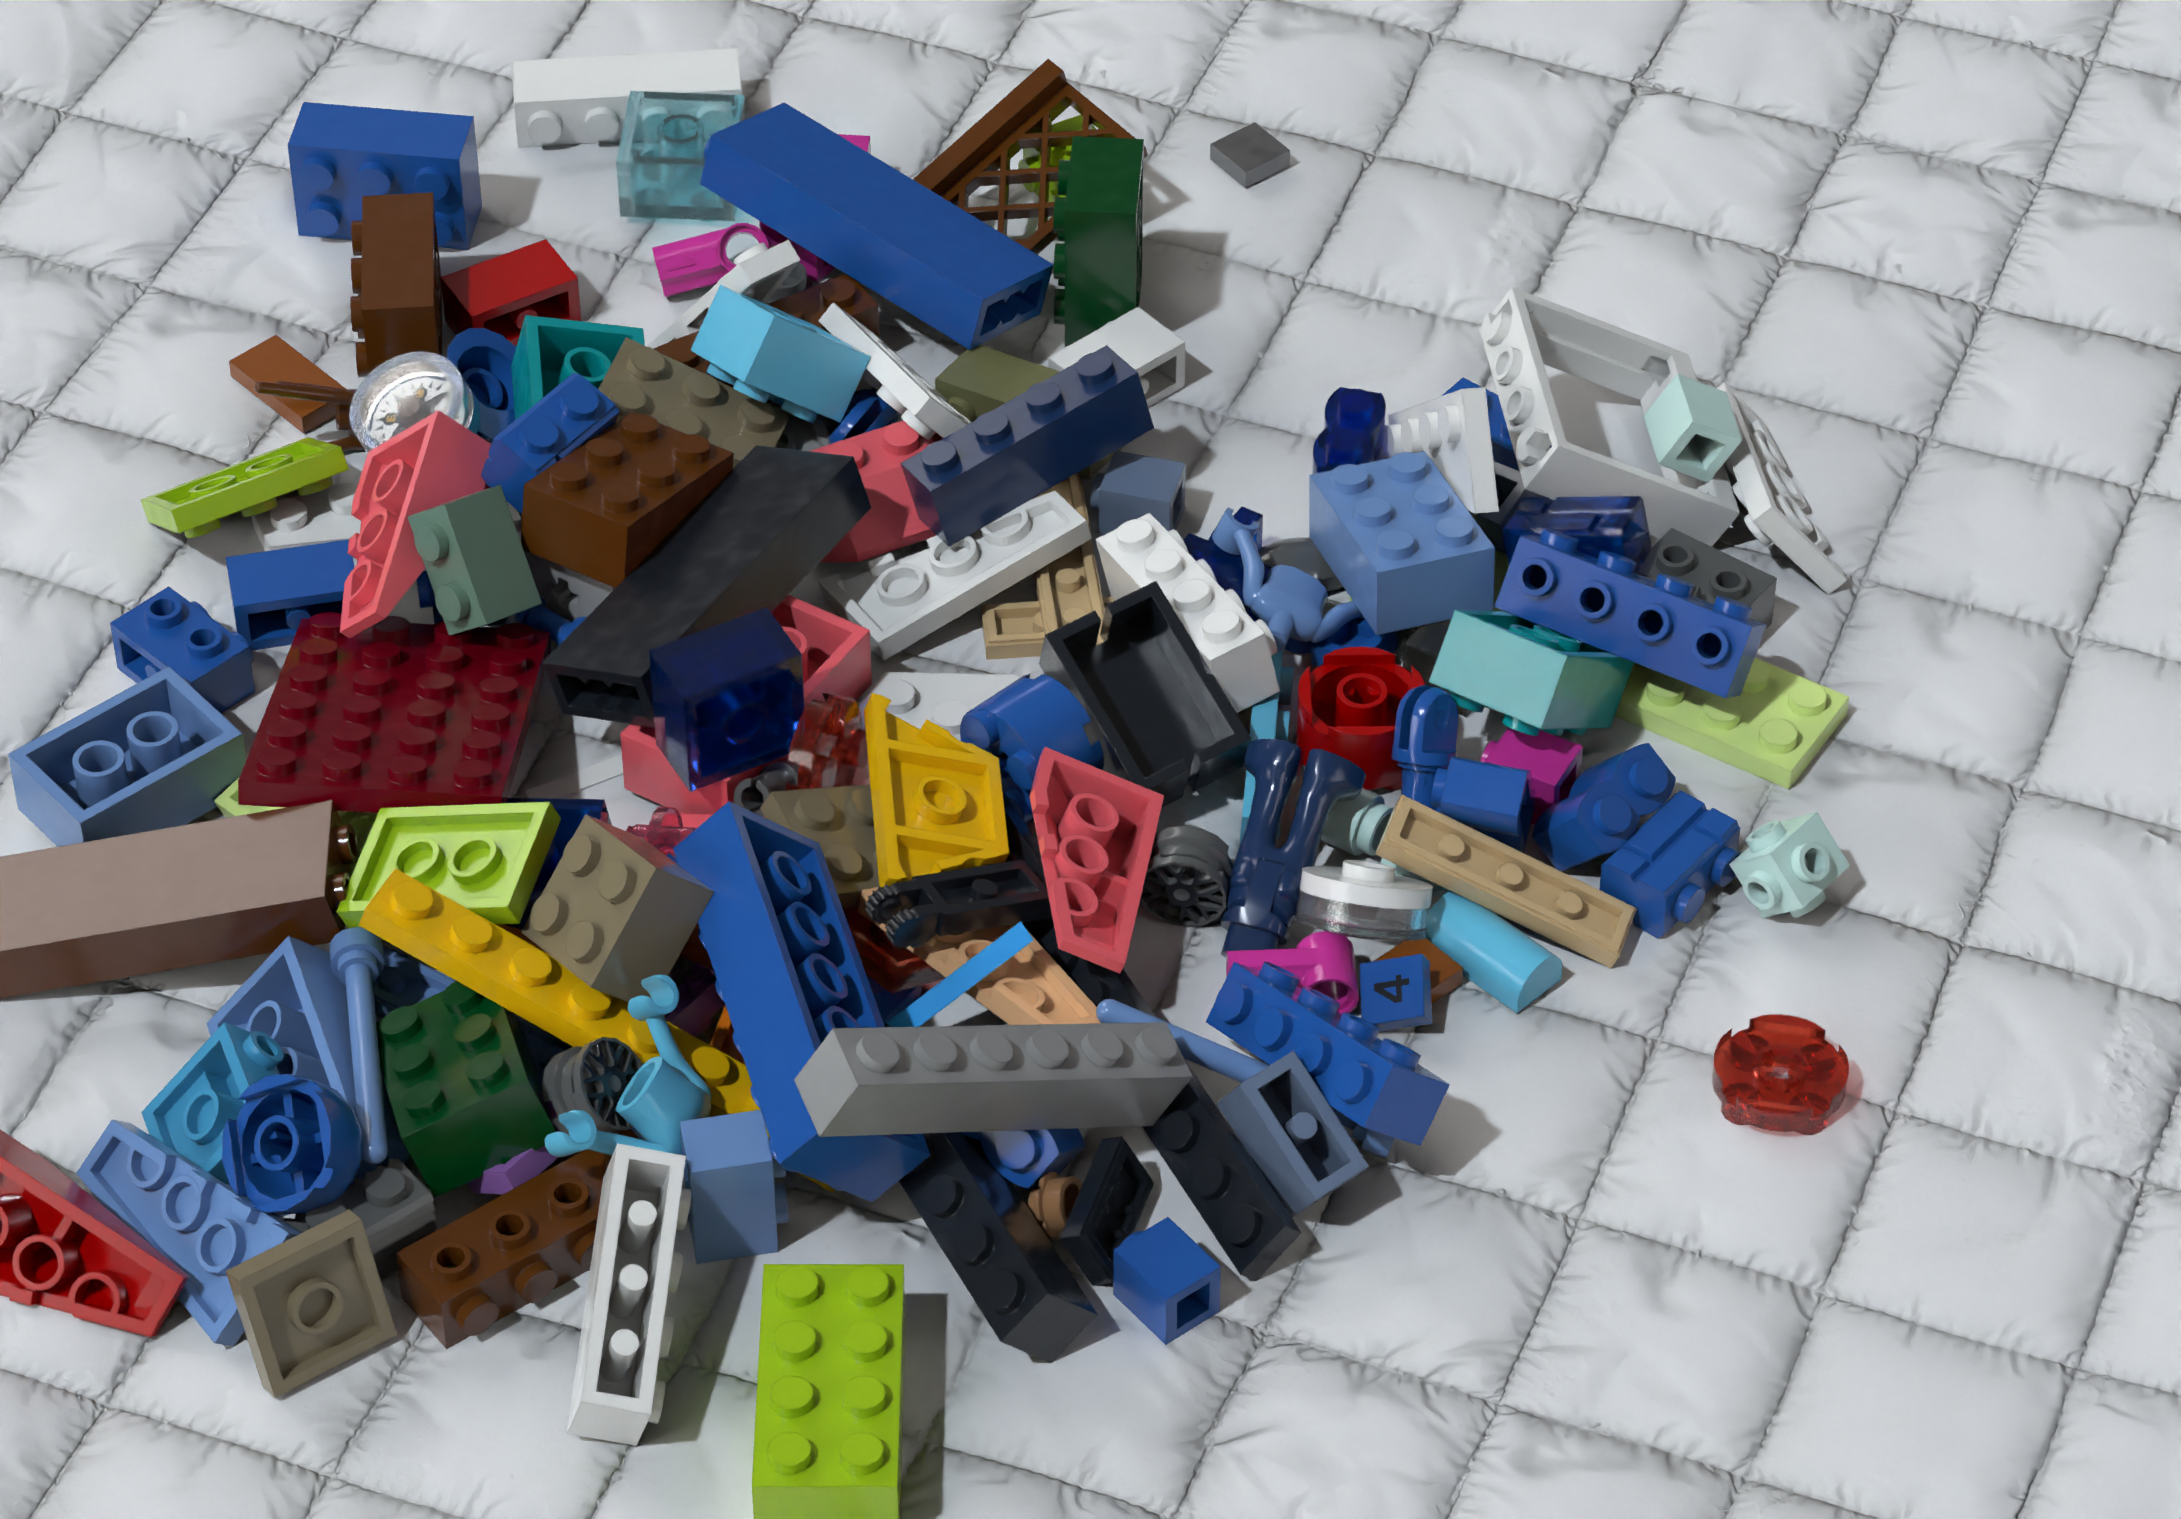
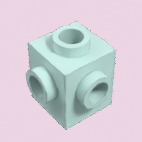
(1789, 865)

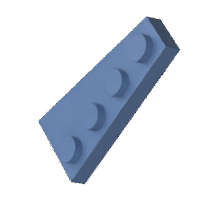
(184, 1217)

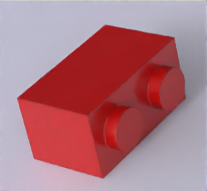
(508, 288)

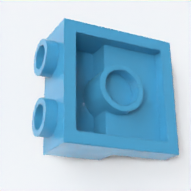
(206, 1092)

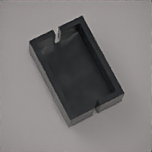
(1147, 695)

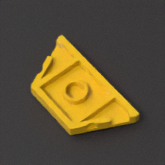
(931, 798)

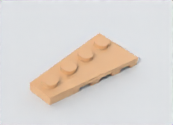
(1020, 991)

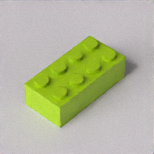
(830, 1392)

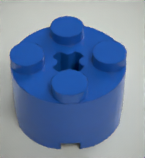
(1020, 724)

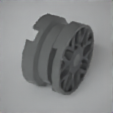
(1187, 871)
(591, 1081)

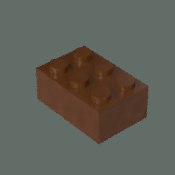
(396, 279)
(618, 496)

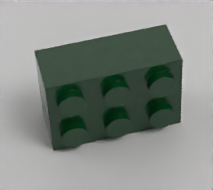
(1100, 233)
(461, 1085)

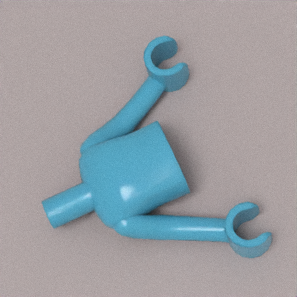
(656, 1096)

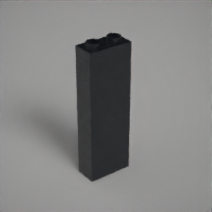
(722, 561)

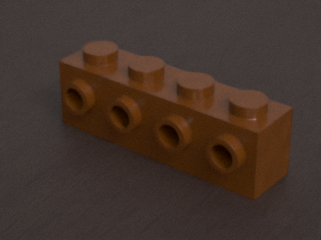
(506, 1250)

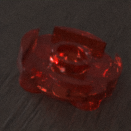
(828, 743)
(1780, 1104)

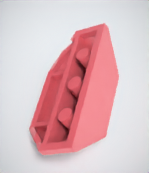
(892, 516)

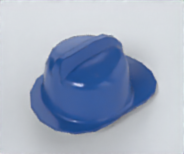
(485, 364)

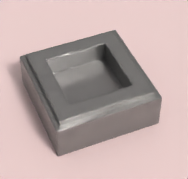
(1250, 154)

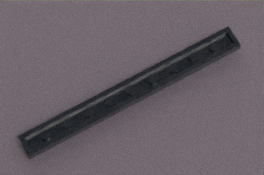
(1191, 1131)

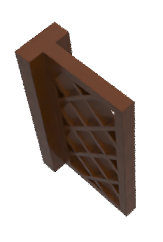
(1000, 135)

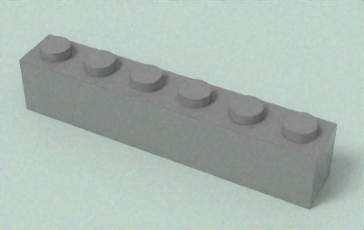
(991, 1078)

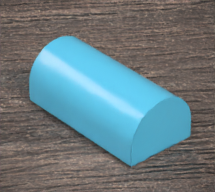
(1492, 951)

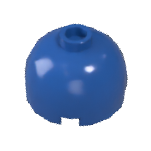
(292, 1145)

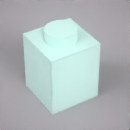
(1692, 428)

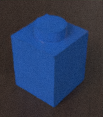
(1166, 1280)

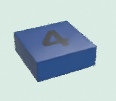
(1396, 992)

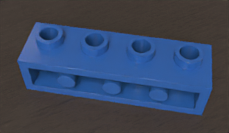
(1631, 614)
(1354, 1070)

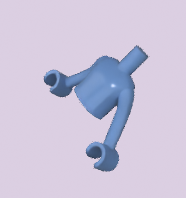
(1289, 598)

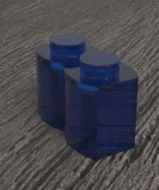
(1351, 430)

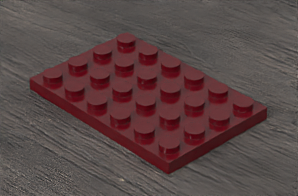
(396, 716)

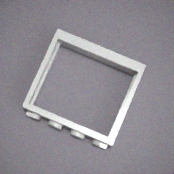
(1533, 333)

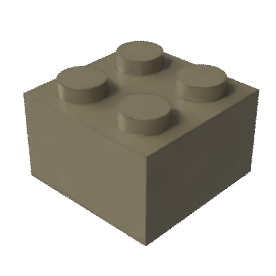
(616, 910)

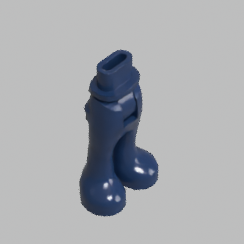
(1268, 878)

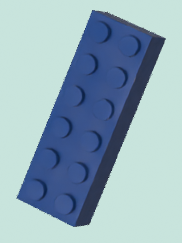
(787, 981)

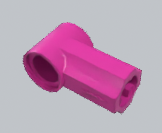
(699, 259)
(1320, 960)

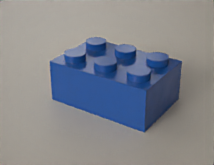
(369, 151)

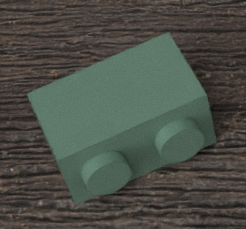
(474, 560)

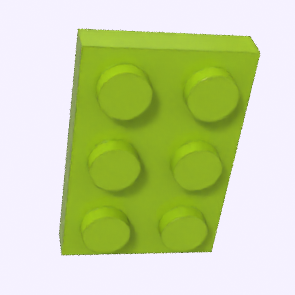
(245, 487)
(470, 853)

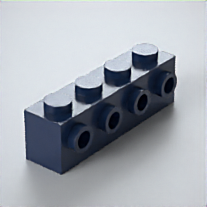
(1027, 445)

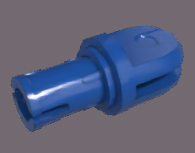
(863, 415)
(1424, 739)

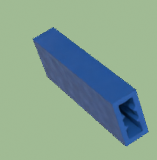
(876, 225)

